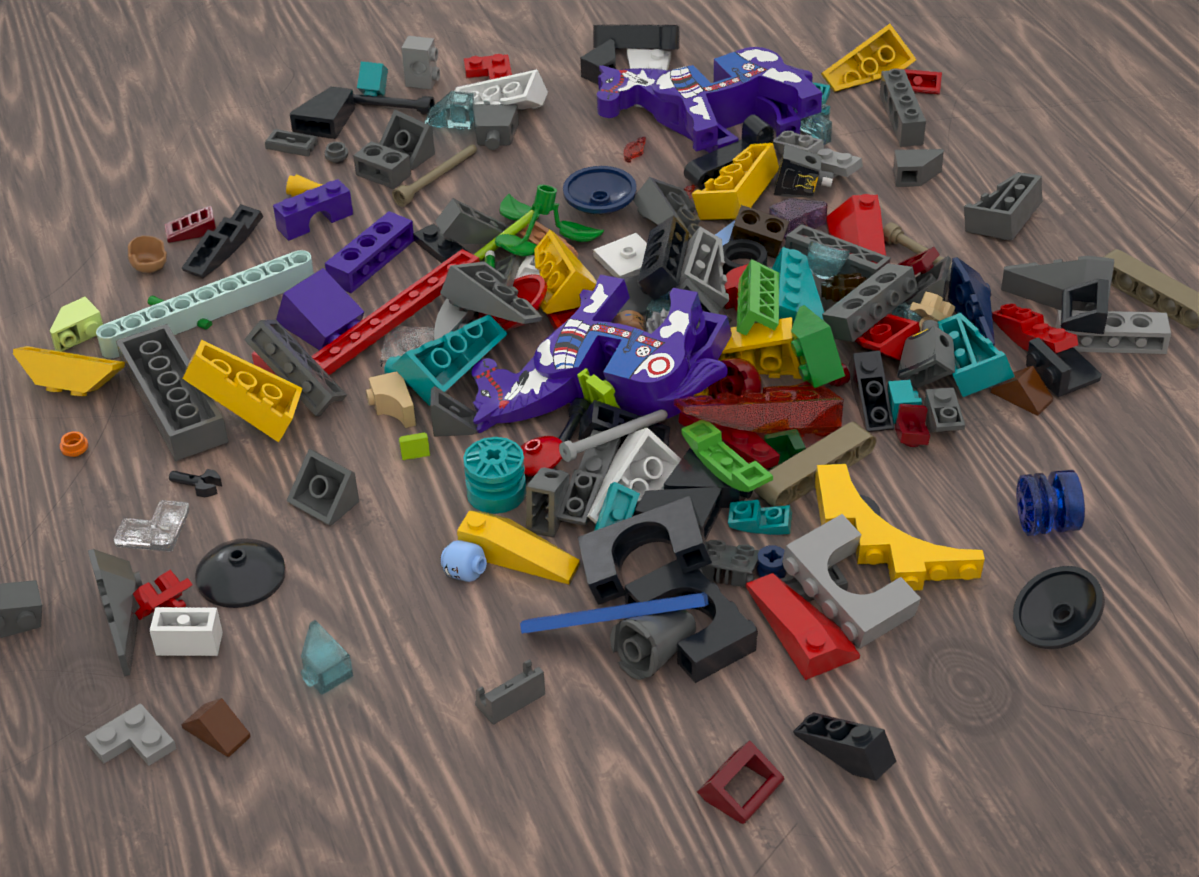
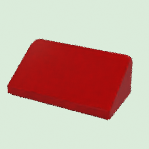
(924, 81)

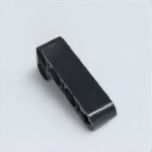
(638, 36)
(708, 166)

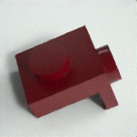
(911, 425)

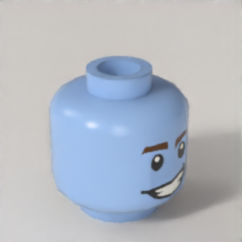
(463, 560)

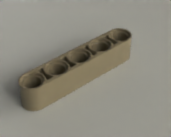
(1155, 289)
(798, 474)

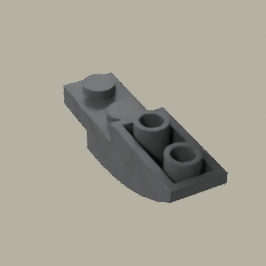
(587, 482)

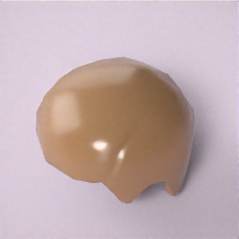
(146, 254)

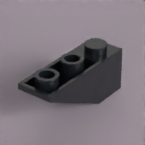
(871, 391)
(851, 745)

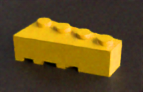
(737, 183)
(765, 349)
(244, 389)

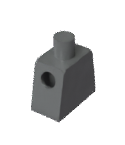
(495, 124)
(545, 492)

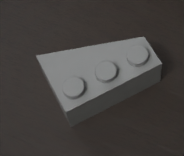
(704, 265)

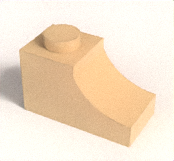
(391, 397)

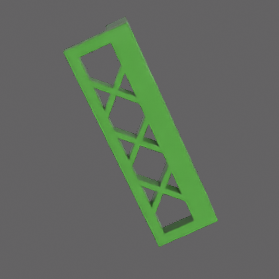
(752, 290)

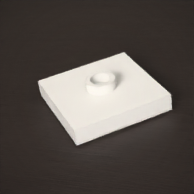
(622, 257)

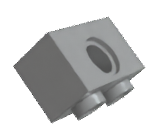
(420, 62)

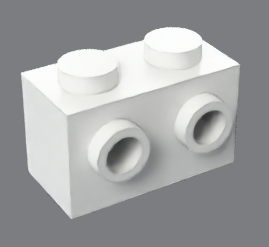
(186, 631)

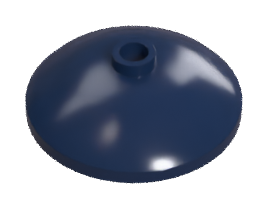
(599, 189)

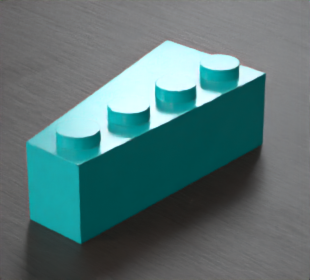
(796, 284)
(448, 357)

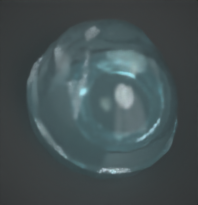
(826, 260)

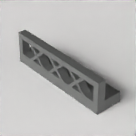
(858, 261)
(295, 365)

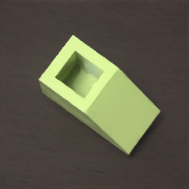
(75, 324)

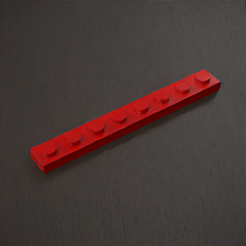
(388, 316)

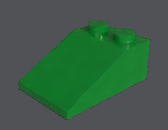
(815, 349)

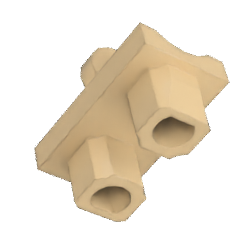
(932, 308)

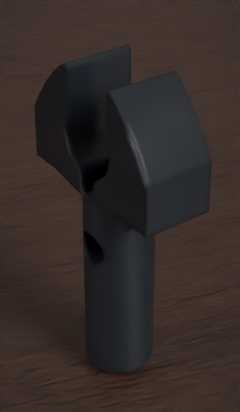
(203, 483)

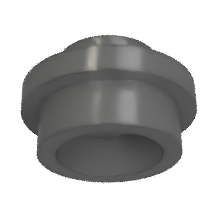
(336, 152)

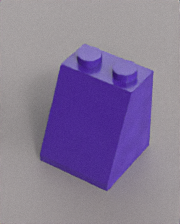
(318, 310)

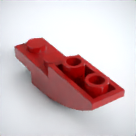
(1025, 325)

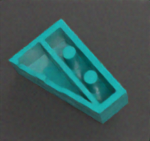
(976, 359)

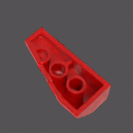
(859, 223)
(889, 336)
(804, 631)

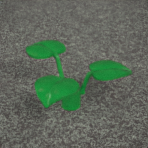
(543, 204)

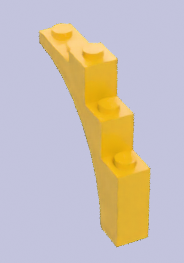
(883, 543)

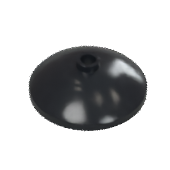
(240, 573)
(1052, 597)

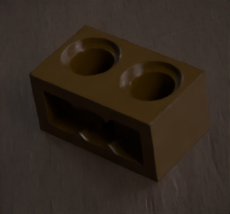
(760, 227)

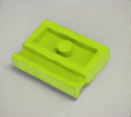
(596, 389)

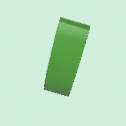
(722, 460)

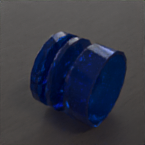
(1050, 502)

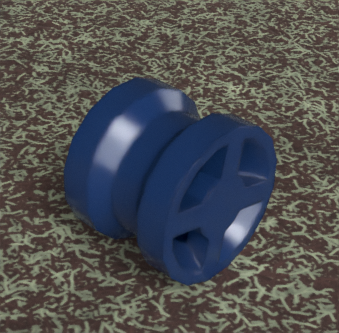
(770, 561)

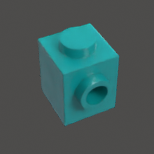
(372, 78)

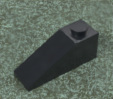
(604, 417)

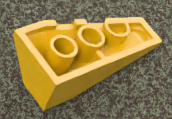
(864, 64)
(562, 273)

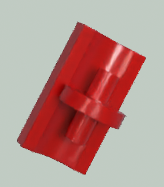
(170, 588)

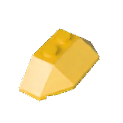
(66, 370)

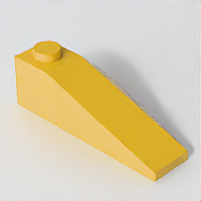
(517, 547)

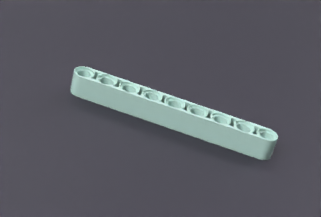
(210, 300)

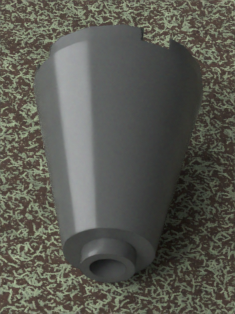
(650, 640)

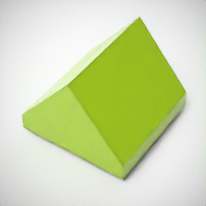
(414, 446)

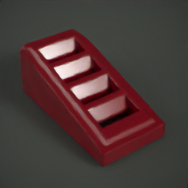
(191, 225)

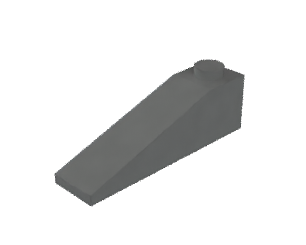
(662, 200)
(1047, 281)
(484, 290)
(116, 588)

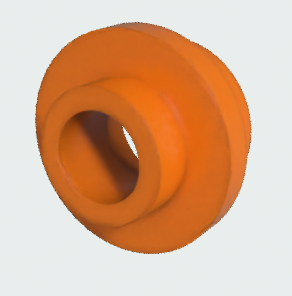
(73, 444)

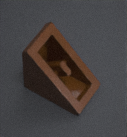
(1025, 391)
(217, 727)

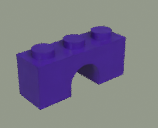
(294, 213)

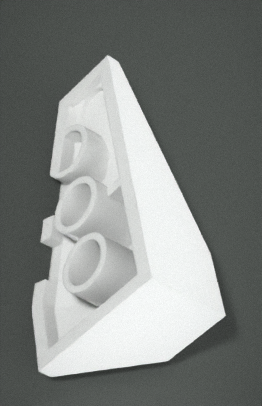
(520, 89)
(639, 464)

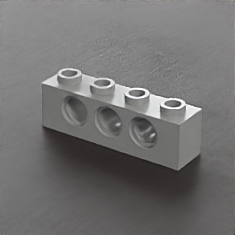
(1126, 333)

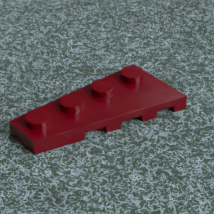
(744, 443)

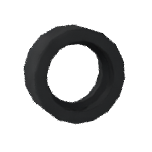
(743, 250)

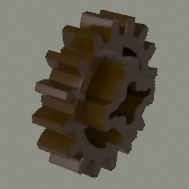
(840, 286)

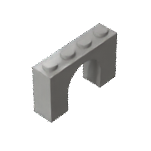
(858, 615)

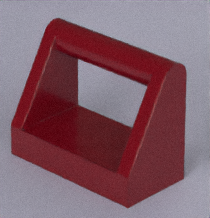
(751, 757)

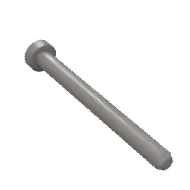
(570, 450)

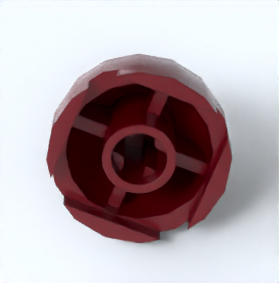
(740, 376)

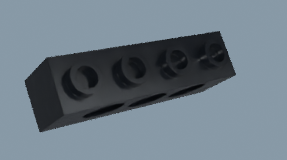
(663, 258)

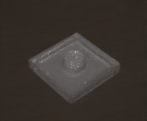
(404, 339)

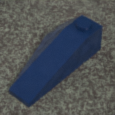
(971, 297)

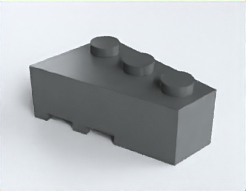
(1006, 209)

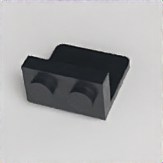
(1061, 371)

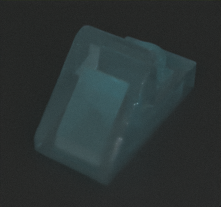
(818, 125)

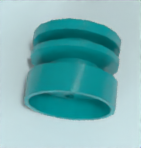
(495, 475)

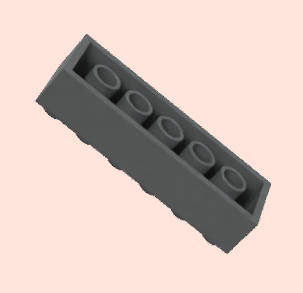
(178, 409)

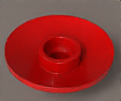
(541, 453)

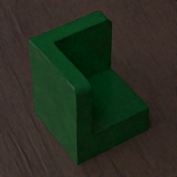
(786, 444)

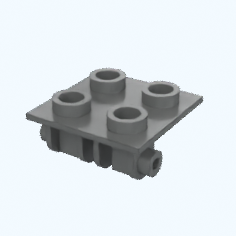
(739, 559)

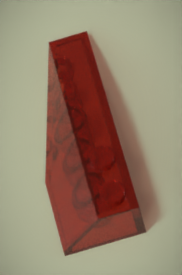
(770, 412)

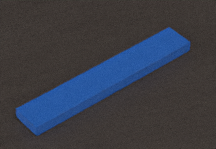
(614, 612)

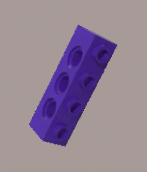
(370, 251)

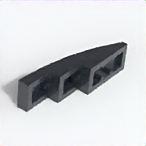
(220, 244)

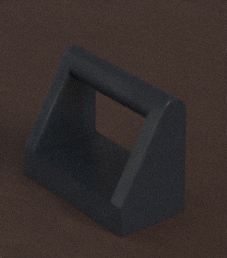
(1088, 322)

